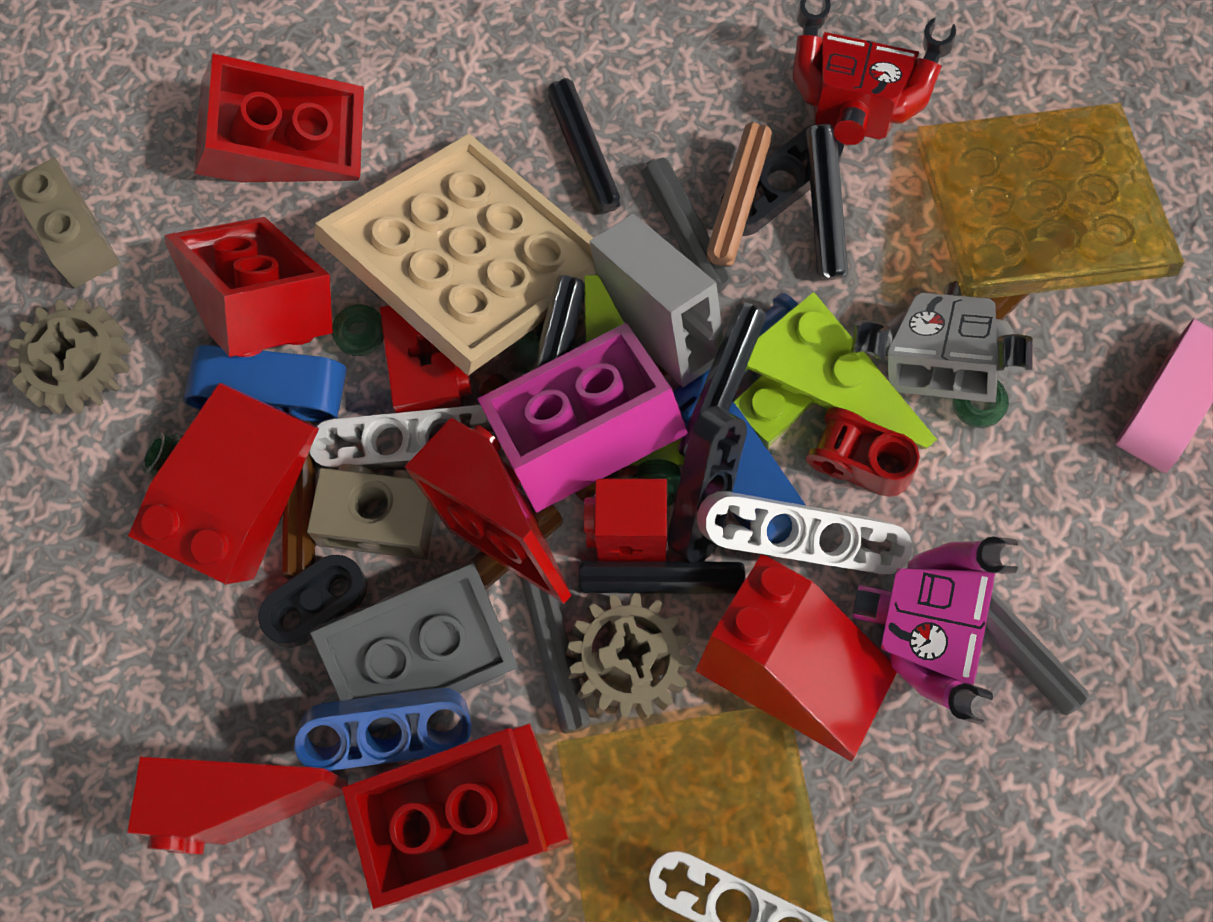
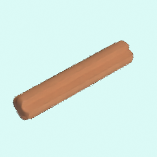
(739, 194)

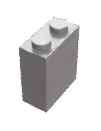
(660, 297)

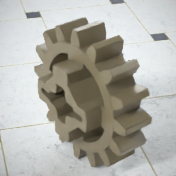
(75, 359)
(651, 649)

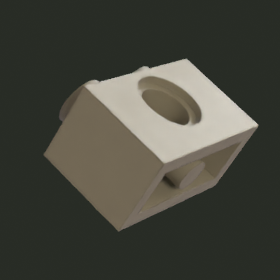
(63, 222)
(340, 505)

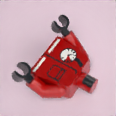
(860, 82)

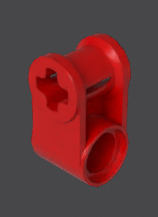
(859, 451)

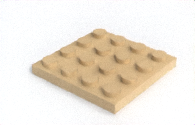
(460, 250)

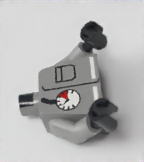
(946, 346)

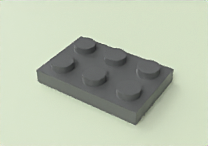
(417, 640)

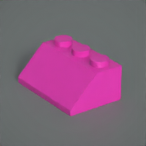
(583, 416)

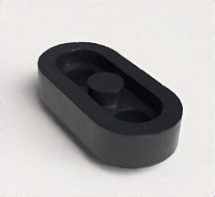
(312, 598)

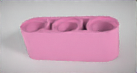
(1173, 401)

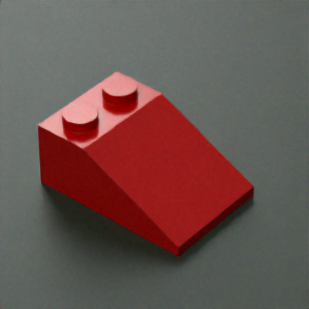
(276, 124)
(252, 285)
(225, 486)
(483, 504)
(798, 658)
(216, 802)
(443, 819)

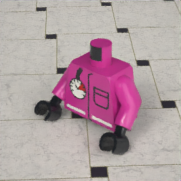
(939, 619)

